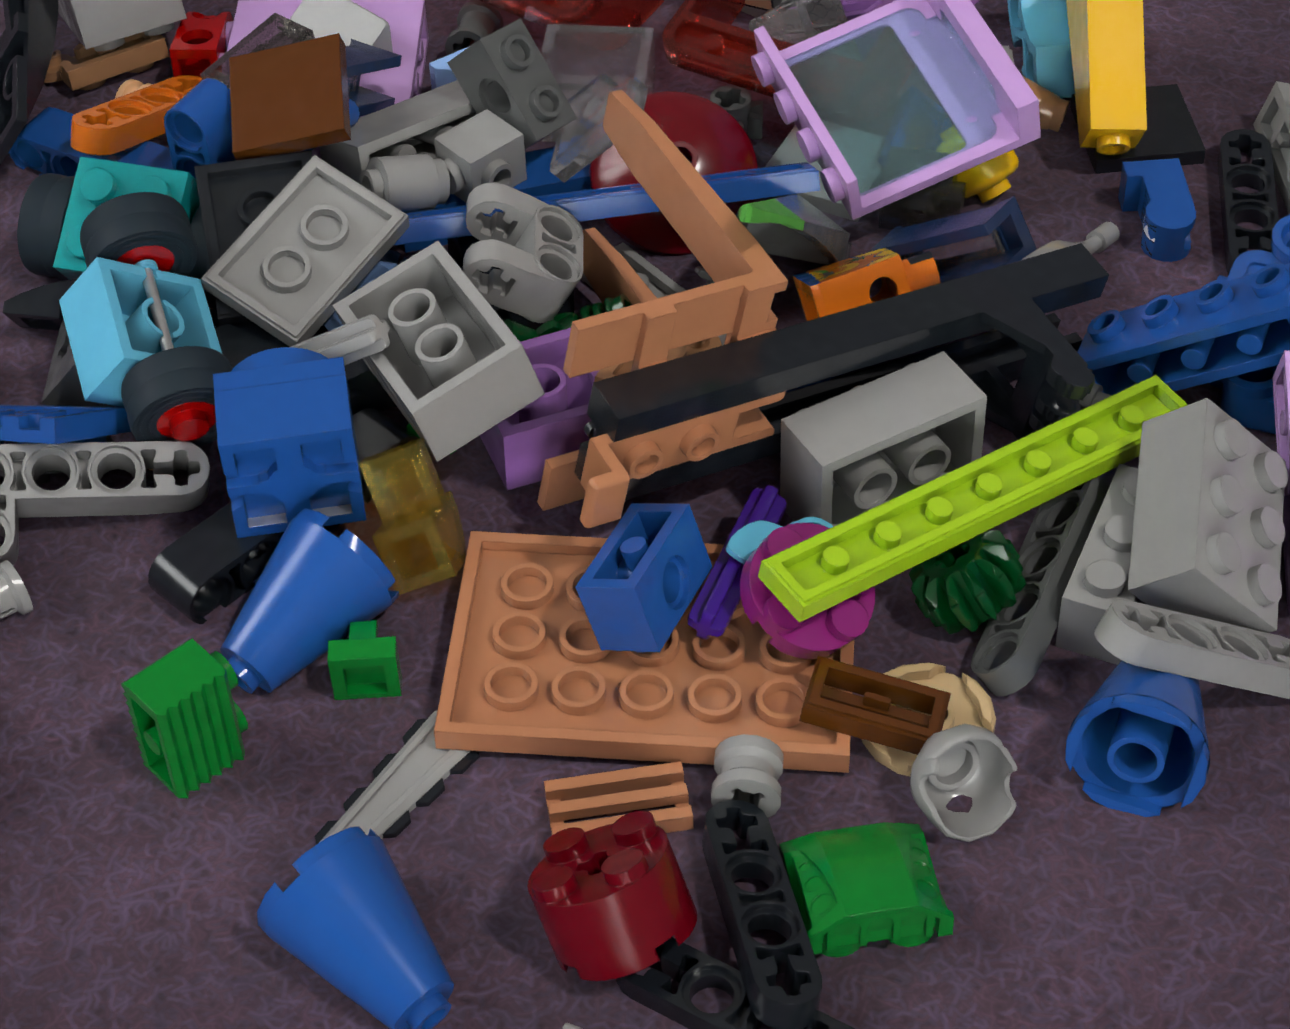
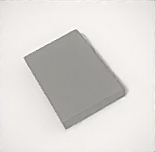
(305, 252)

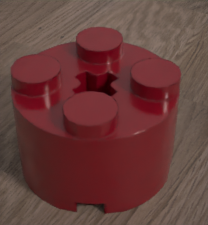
(611, 897)

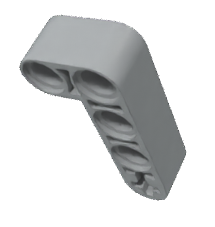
(85, 492)

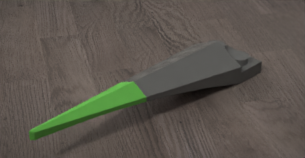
(795, 230)

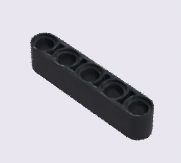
(216, 567)

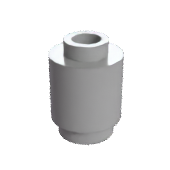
(408, 181)

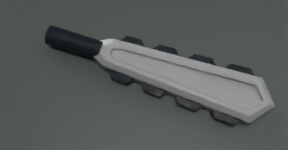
(401, 784)

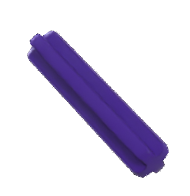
(722, 587)

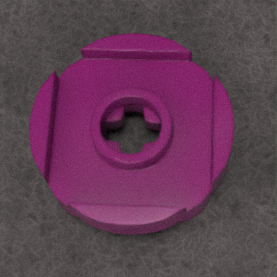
(817, 635)

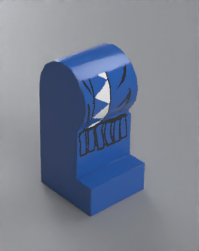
(1163, 203)

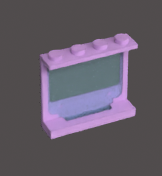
(899, 99)

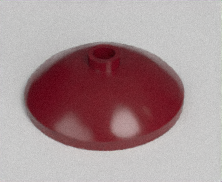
(708, 140)

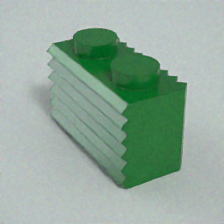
(186, 717)

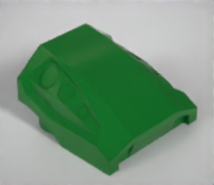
(866, 887)

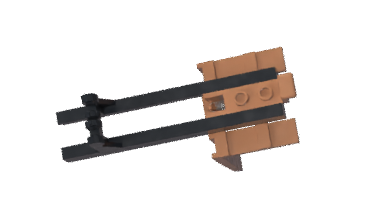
(728, 402)

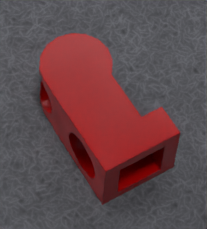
(198, 43)

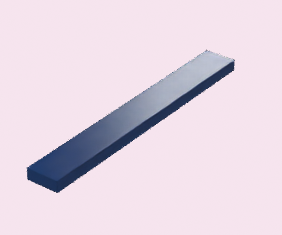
(626, 199)

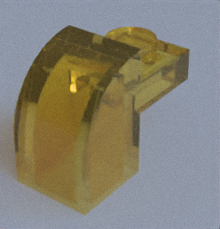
(420, 522)

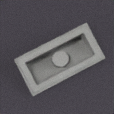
(345, 18)

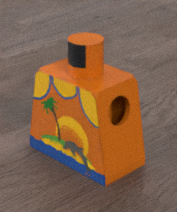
(848, 281)

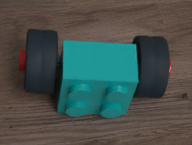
(59, 205)

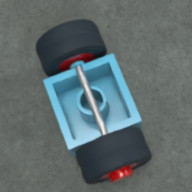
(142, 323)

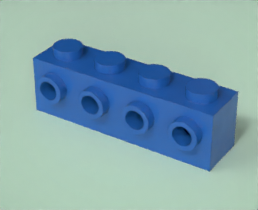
(1194, 335)

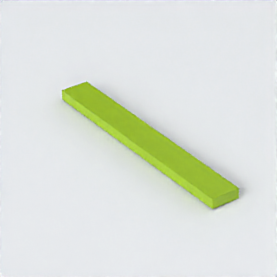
(964, 502)

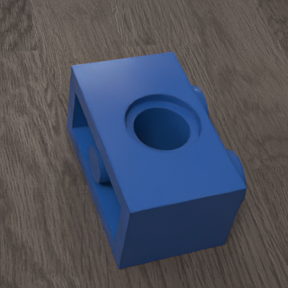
(644, 577)

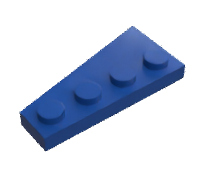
(60, 423)

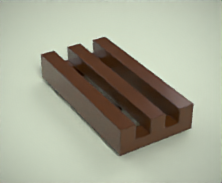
(872, 715)

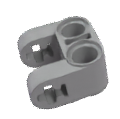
(531, 244)

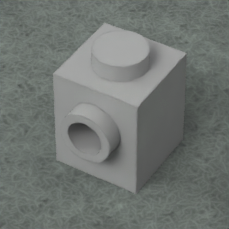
(482, 152)

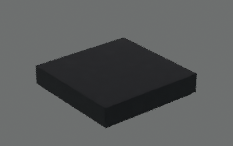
(1168, 133)

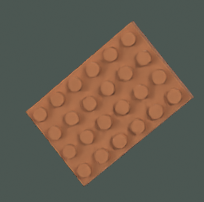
(536, 682)

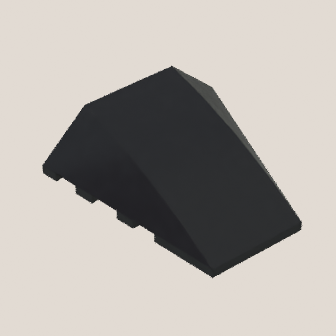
(24, 62)

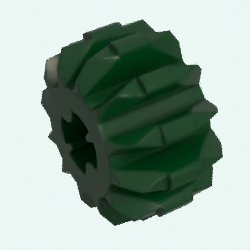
(968, 582)

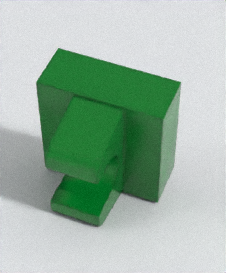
(364, 664)

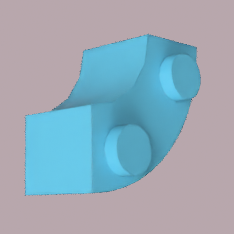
(1045, 39)

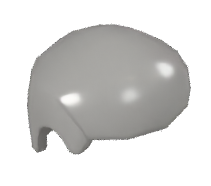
(965, 763)

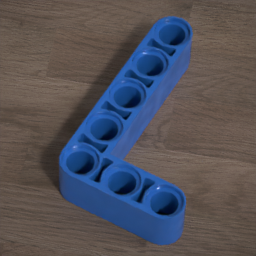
(195, 129)

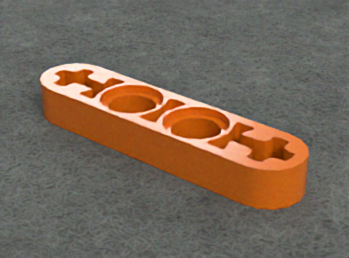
(128, 118)

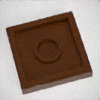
(289, 98)

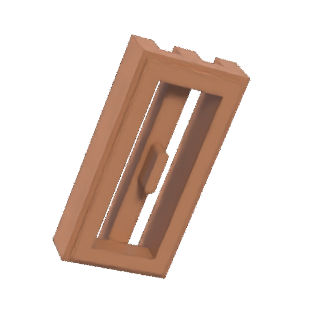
(619, 794)

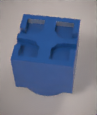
(287, 440)

